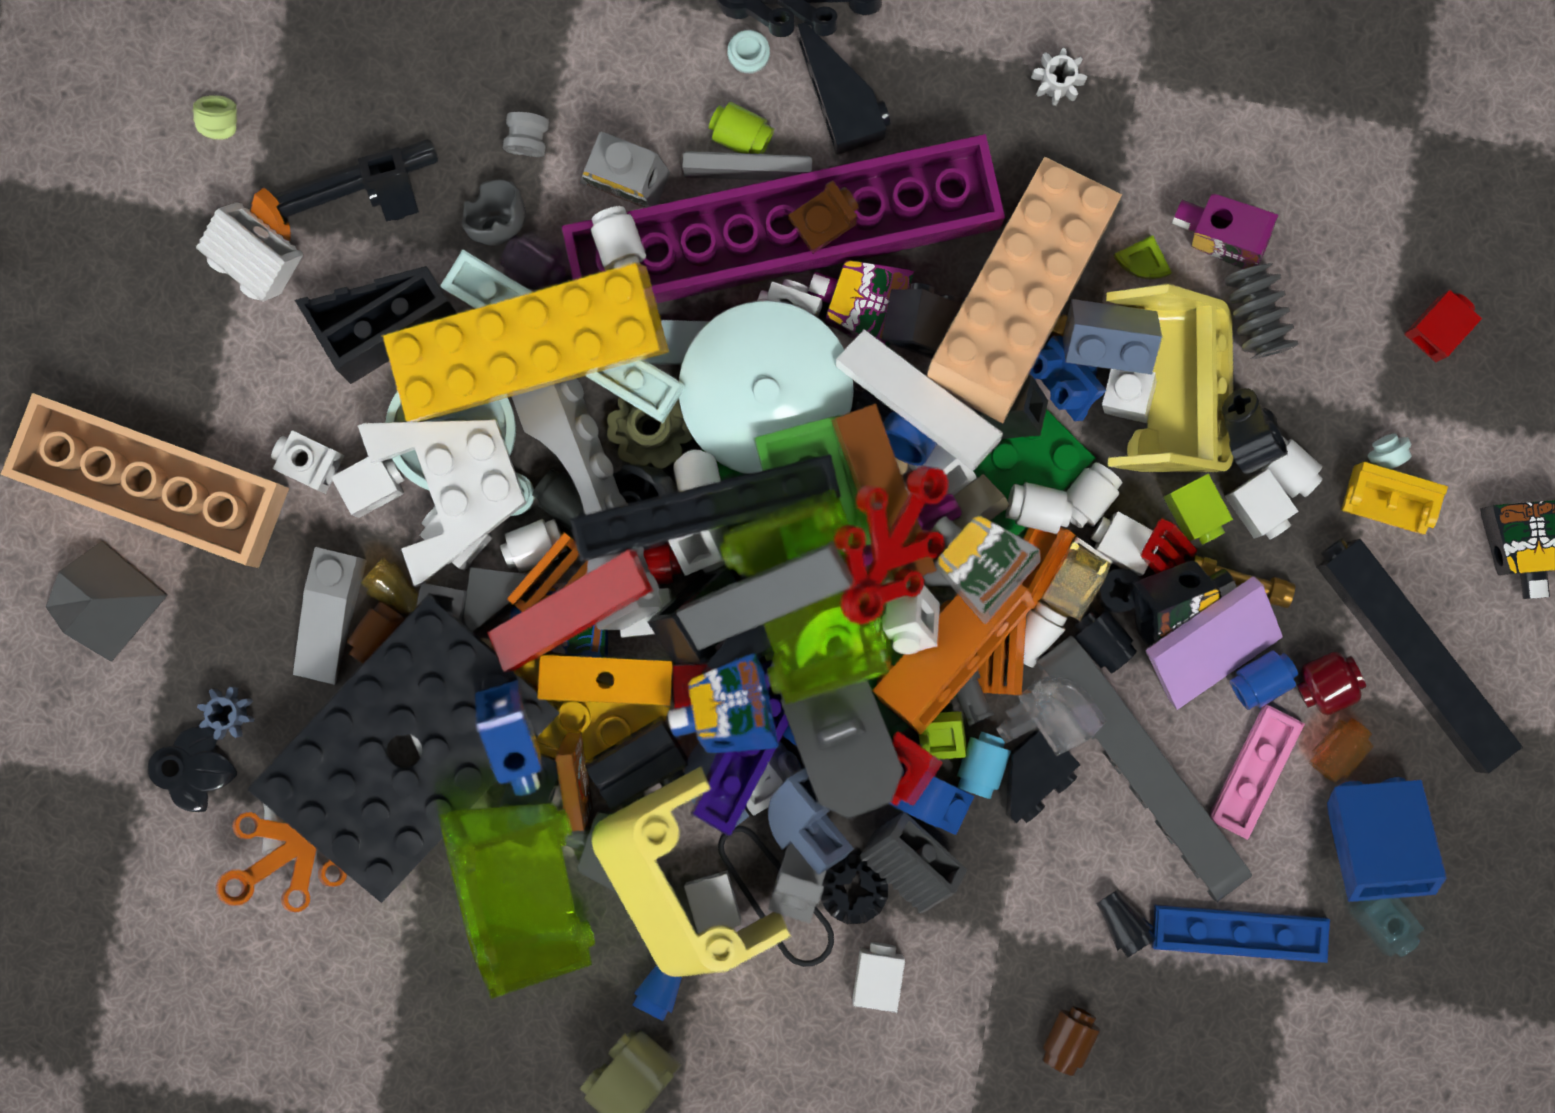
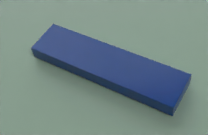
(1241, 933)

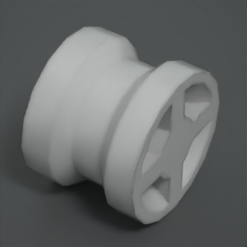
(525, 134)

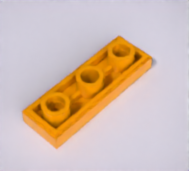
(634, 680)

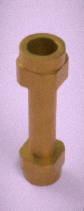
(1278, 590)

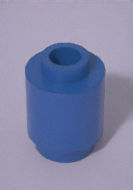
(1264, 680)

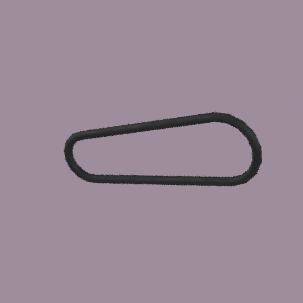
(754, 904)

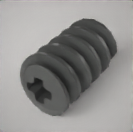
(1260, 311)

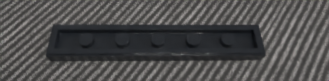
(701, 508)

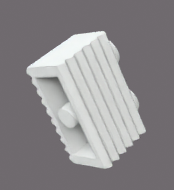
(249, 252)

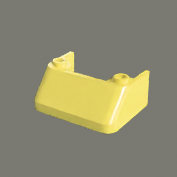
(1192, 383)
(628, 850)

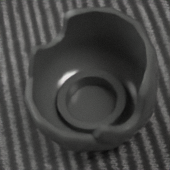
(494, 230)

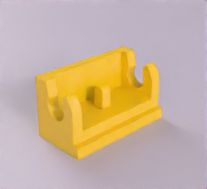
(1393, 498)

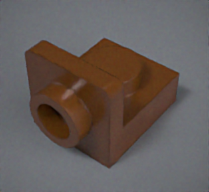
(825, 216)

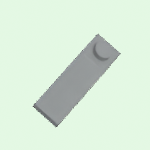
(327, 614)

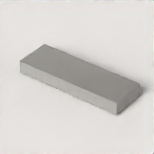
(744, 165)

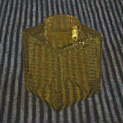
(1076, 582)

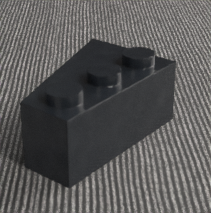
(355, 319)

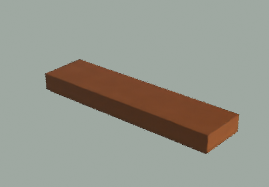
(874, 464)

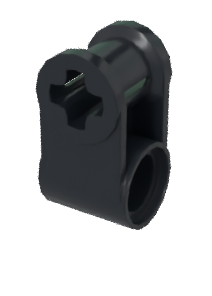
(1252, 431)

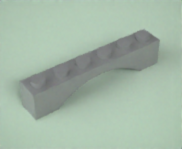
(564, 425)

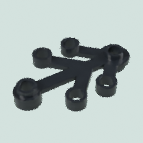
(800, 8)

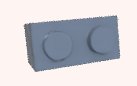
(1111, 336)

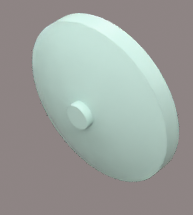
(760, 374)

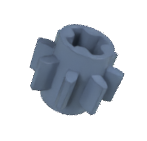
(236, 718)

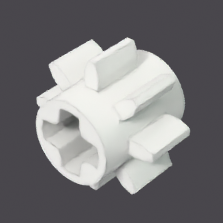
(1048, 79)

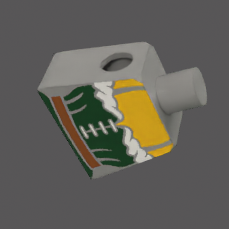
(625, 171)
(984, 563)

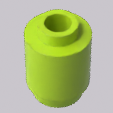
(740, 129)

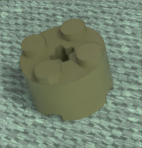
(633, 1078)

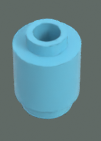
(983, 765)

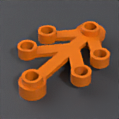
(294, 847)

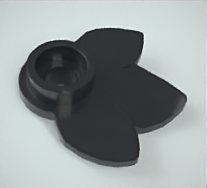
(198, 769)

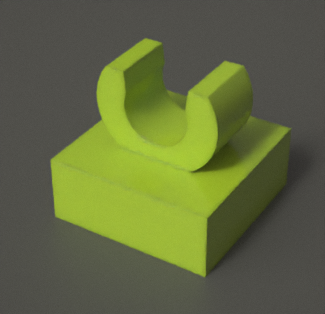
(945, 736)

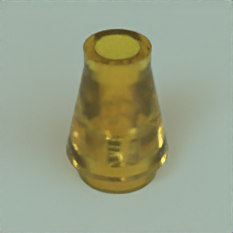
(391, 587)

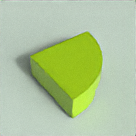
(1144, 260)

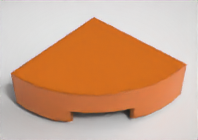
(265, 208)

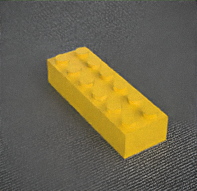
(526, 343)

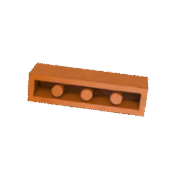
(930, 678)

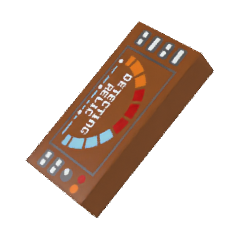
(574, 780)

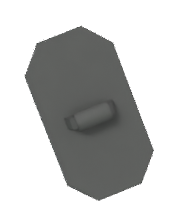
(846, 749)

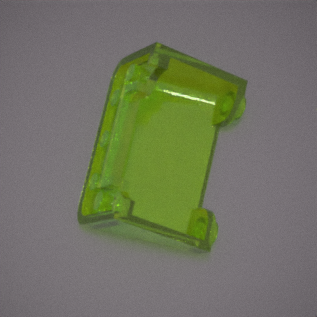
(816, 643)
(515, 894)

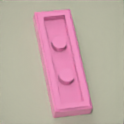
(1256, 771)

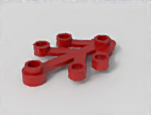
(888, 552)

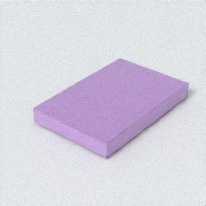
(1215, 642)

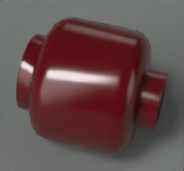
(1331, 683)

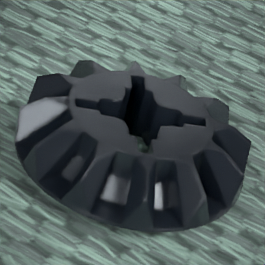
(837, 901)

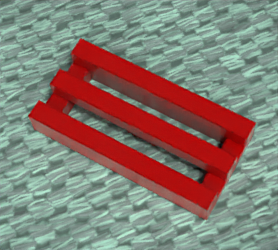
(1176, 537)

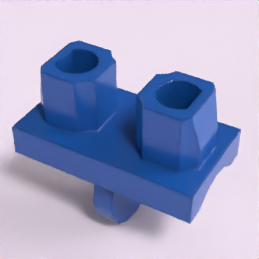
(1070, 384)

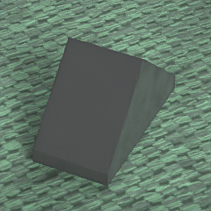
(488, 595)

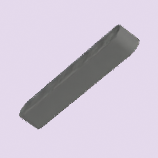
(1151, 775)

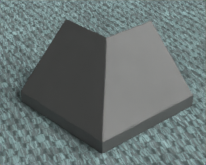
(102, 600)

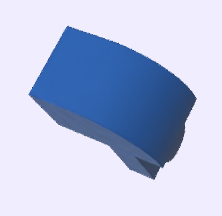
(939, 805)

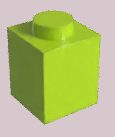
(1199, 510)

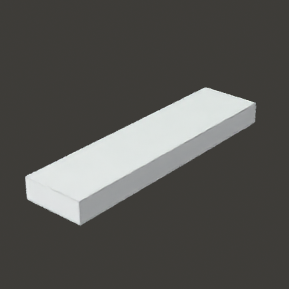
(918, 399)

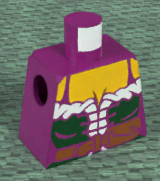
(1237, 244)
(859, 296)

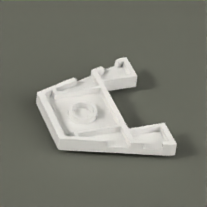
(466, 476)

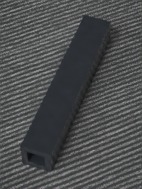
(1418, 655)

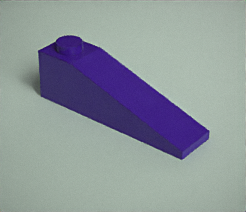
(736, 775)

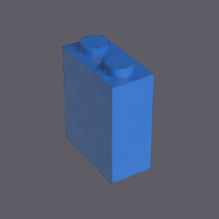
(1385, 840)

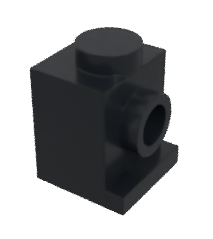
(388, 184)

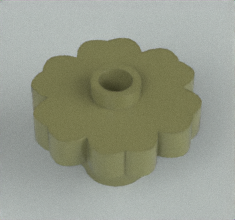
(637, 448)

